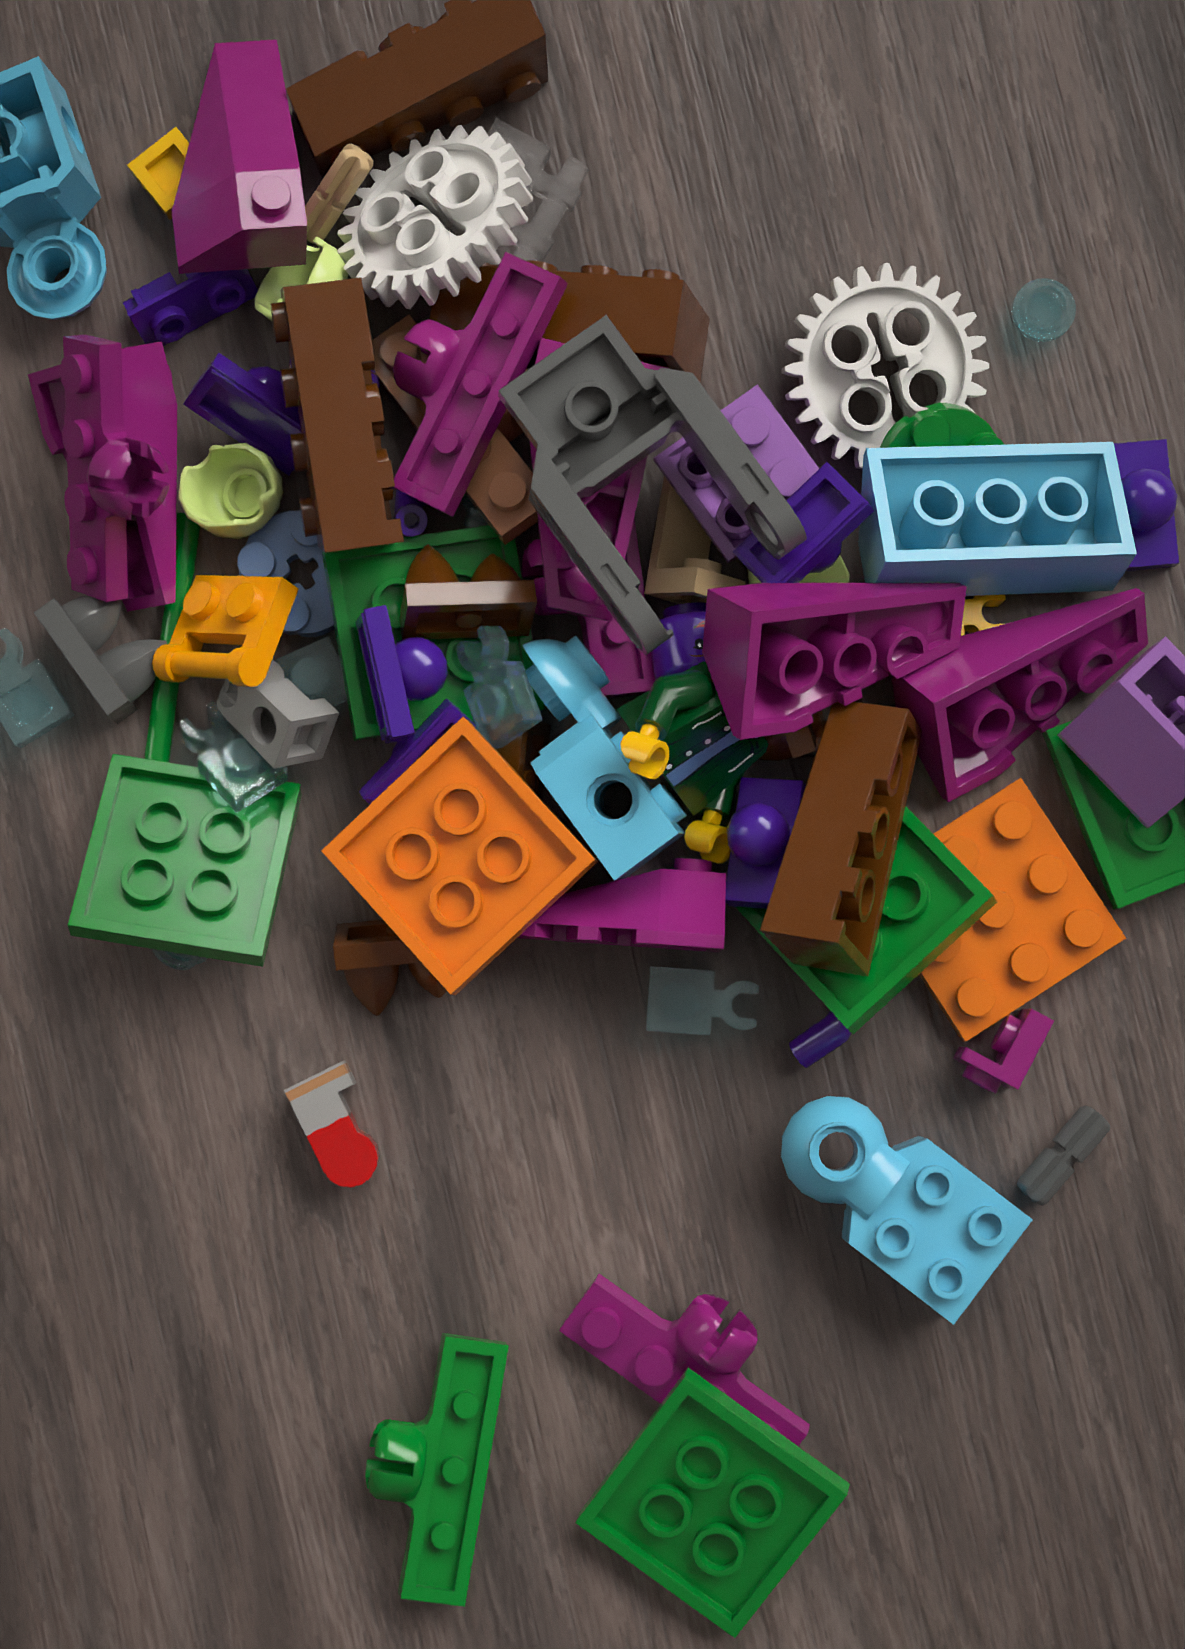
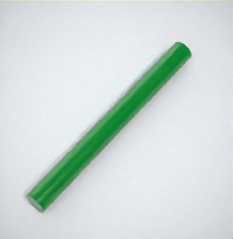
(166, 693)

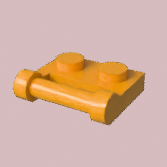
(229, 612)

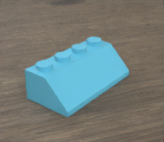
(996, 517)

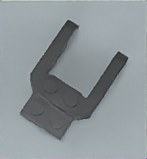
(601, 413)

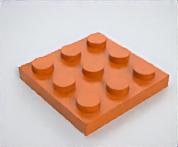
(459, 856)
(1037, 931)

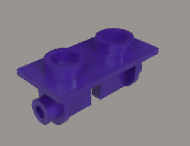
(171, 310)

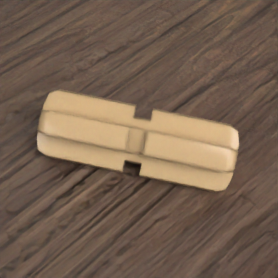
(336, 190)

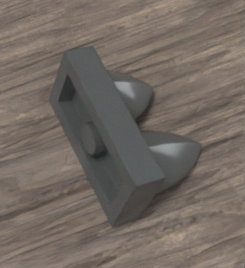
(117, 674)

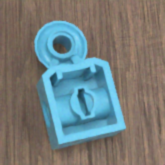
(45, 196)
(589, 761)
(905, 1204)

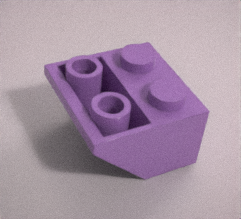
(771, 445)
(1137, 734)

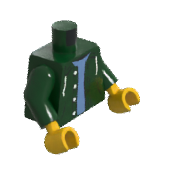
(687, 738)

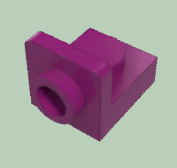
(1017, 1047)

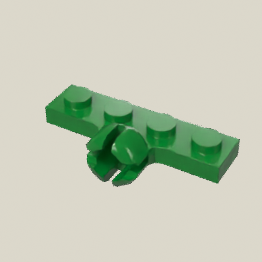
(442, 1468)

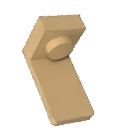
(680, 554)

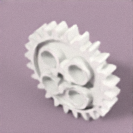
(462, 183)
(829, 383)

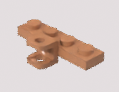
(502, 478)

